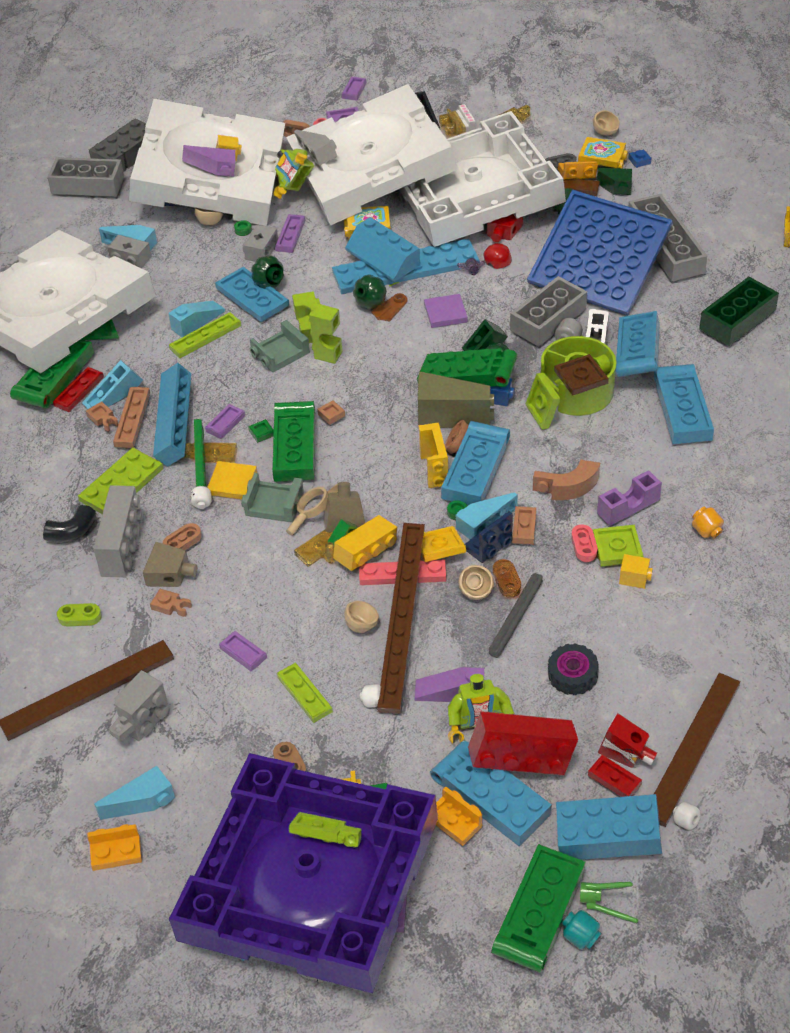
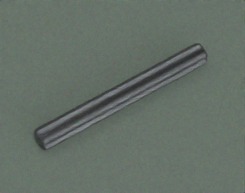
(515, 615)

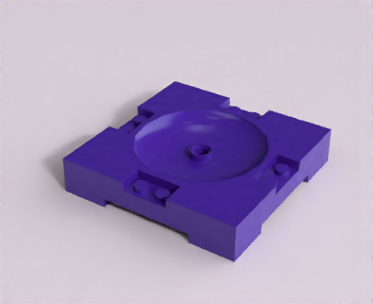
(300, 897)

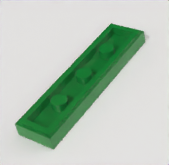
(200, 470)

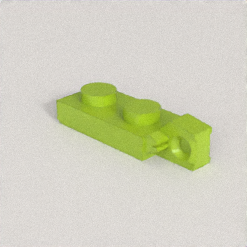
(326, 829)

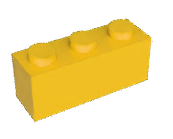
(365, 542)

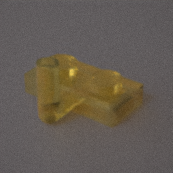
(316, 549)

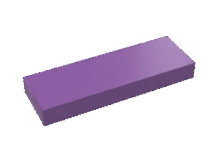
(290, 233)

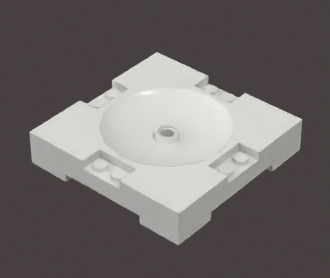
(377, 153)
(163, 176)
(495, 178)
(62, 295)

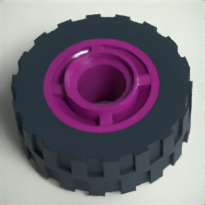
(573, 657)

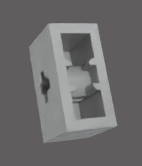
(260, 242)
(130, 250)

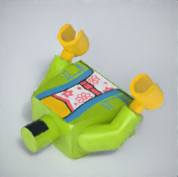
(292, 170)
(473, 698)

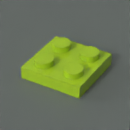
(542, 401)
(615, 542)

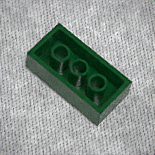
(738, 311)

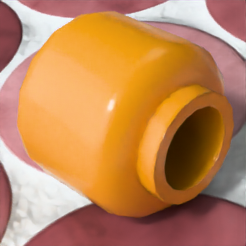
(707, 522)

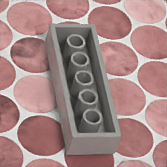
(680, 252)

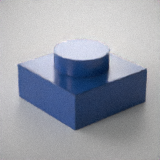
(639, 158)

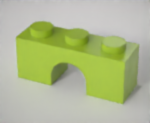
(303, 304)
(323, 325)

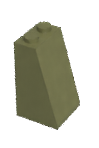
(452, 400)

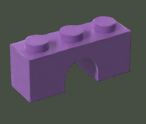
(615, 506)

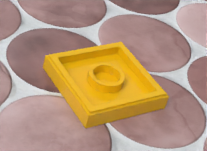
(231, 479)
(442, 544)

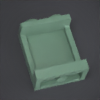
(281, 348)
(272, 499)

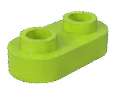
(79, 614)

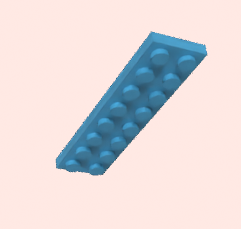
(432, 262)

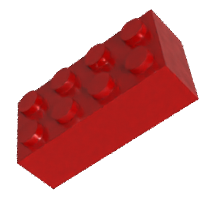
(522, 743)

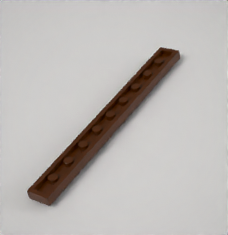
(401, 619)

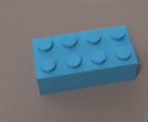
(609, 827)

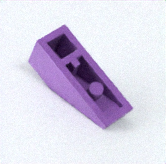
(213, 160)
(444, 685)

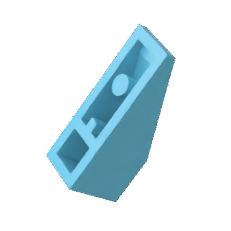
(137, 232)
(193, 316)
(114, 386)
(483, 513)
(138, 796)

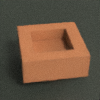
(331, 412)

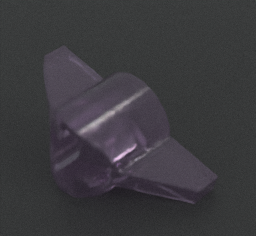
(471, 265)

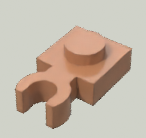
(103, 415)
(168, 601)

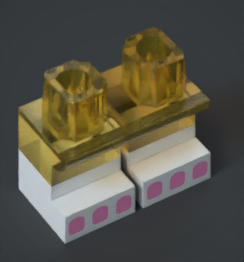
(457, 121)

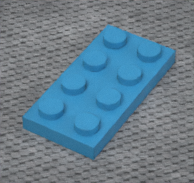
(248, 295)

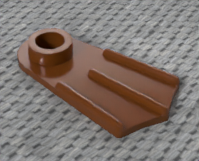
(390, 307)

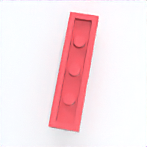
(385, 572)

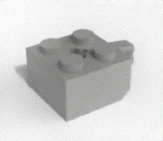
(139, 707)

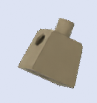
(344, 506)
(167, 566)

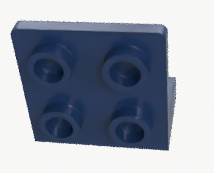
(491, 539)

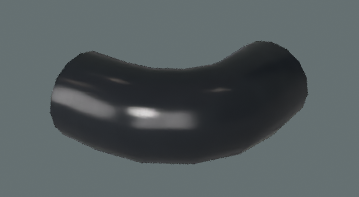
(72, 528)

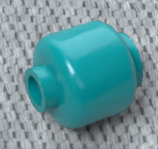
(581, 929)

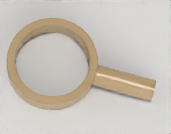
(320, 507)

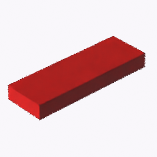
(78, 389)

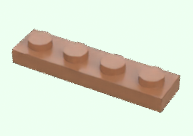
(131, 417)

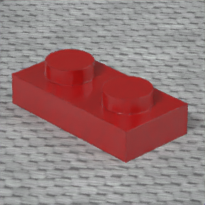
(614, 777)

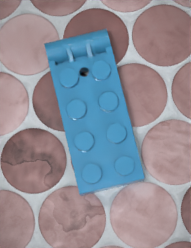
(638, 344)
(683, 404)
(475, 463)
(497, 793)

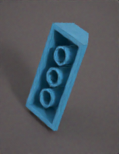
(383, 249)

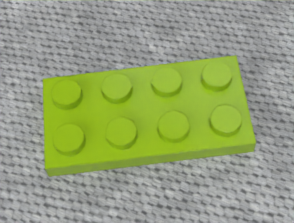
(130, 470)

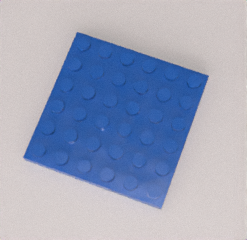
(601, 250)

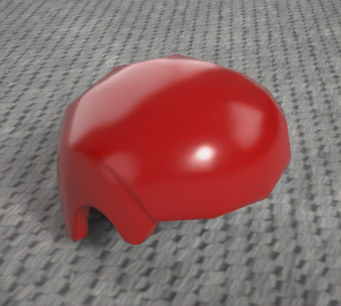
(497, 255)

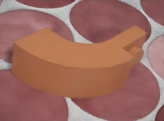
(570, 484)

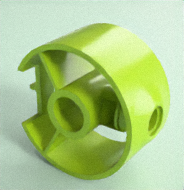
(572, 348)

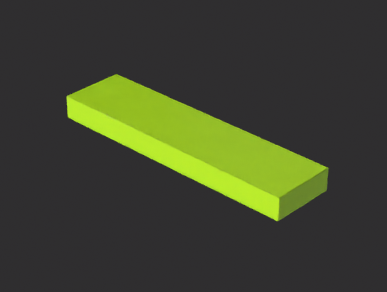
(204, 335)

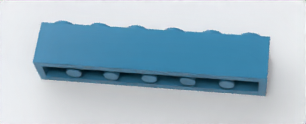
(172, 415)

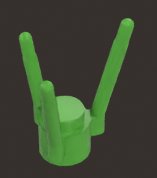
(592, 892)

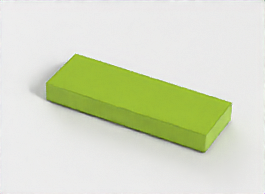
(304, 692)

